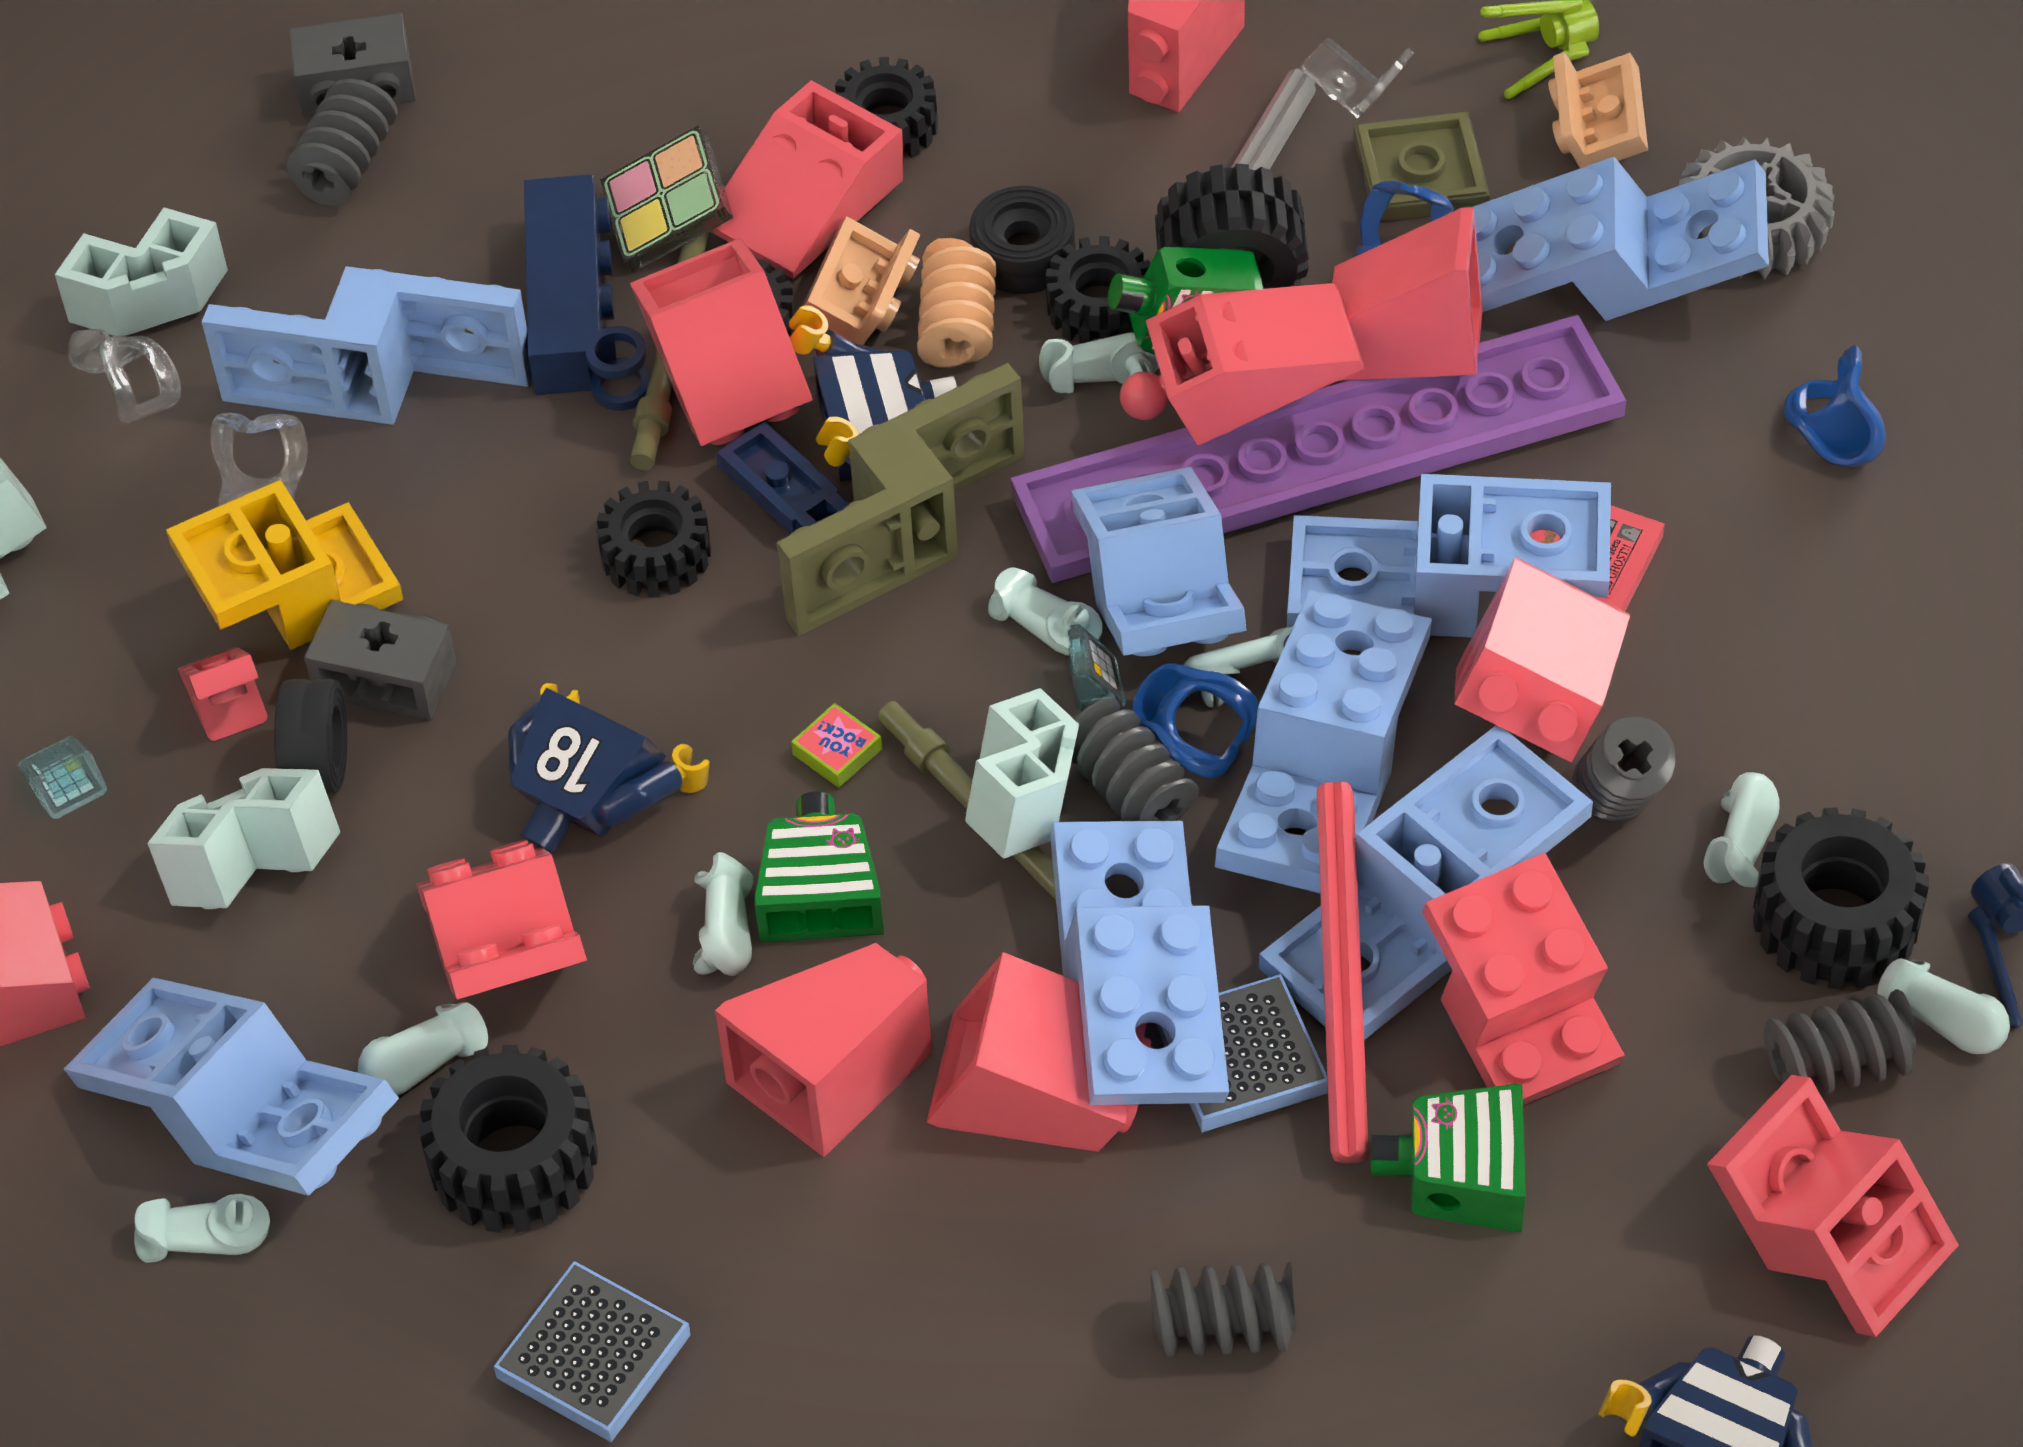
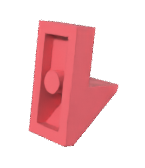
(224, 692)

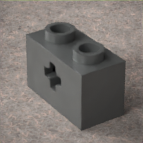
(358, 49)
(383, 658)

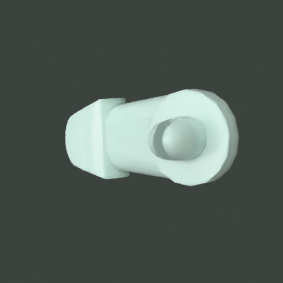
(1093, 361)
(1039, 610)
(1234, 657)
(1753, 812)
(726, 929)
(1961, 1016)
(424, 1048)
(221, 1227)

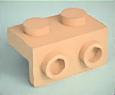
(1598, 109)
(860, 280)

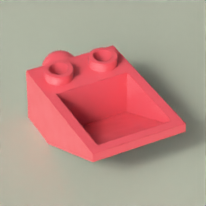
(1243, 356)

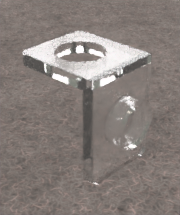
(1346, 78)

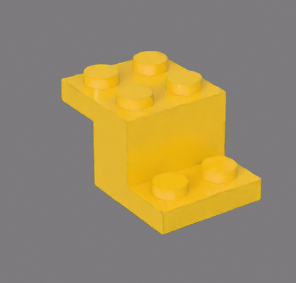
(269, 558)

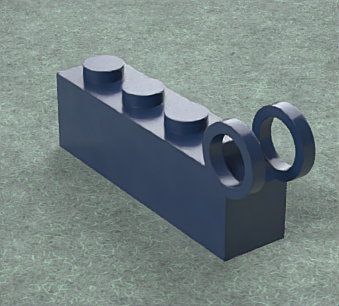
(567, 294)

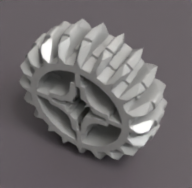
(1796, 198)

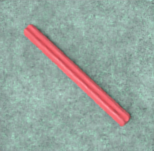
(1342, 973)

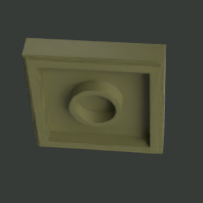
(1422, 152)

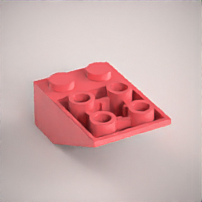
(807, 174)

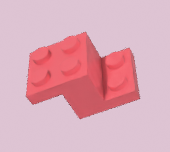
(499, 919)
(1523, 980)
(1833, 1205)

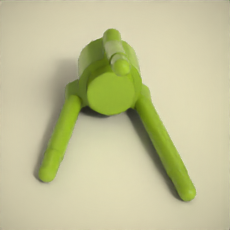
(1563, 25)

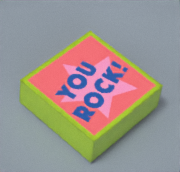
(836, 745)

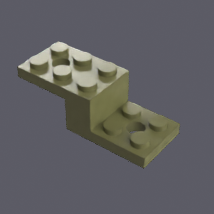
(902, 499)

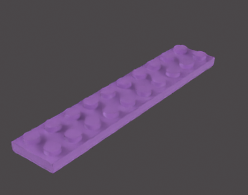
(1347, 438)

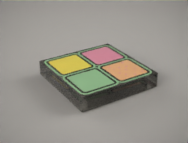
(666, 198)

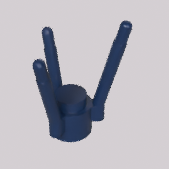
(1999, 906)

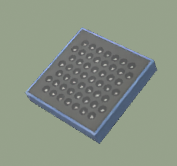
(1265, 1052)
(592, 1351)

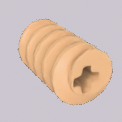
(955, 304)

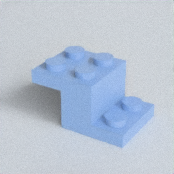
(1158, 562)

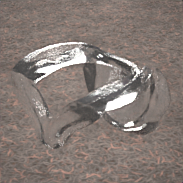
(99, 353)
(234, 481)

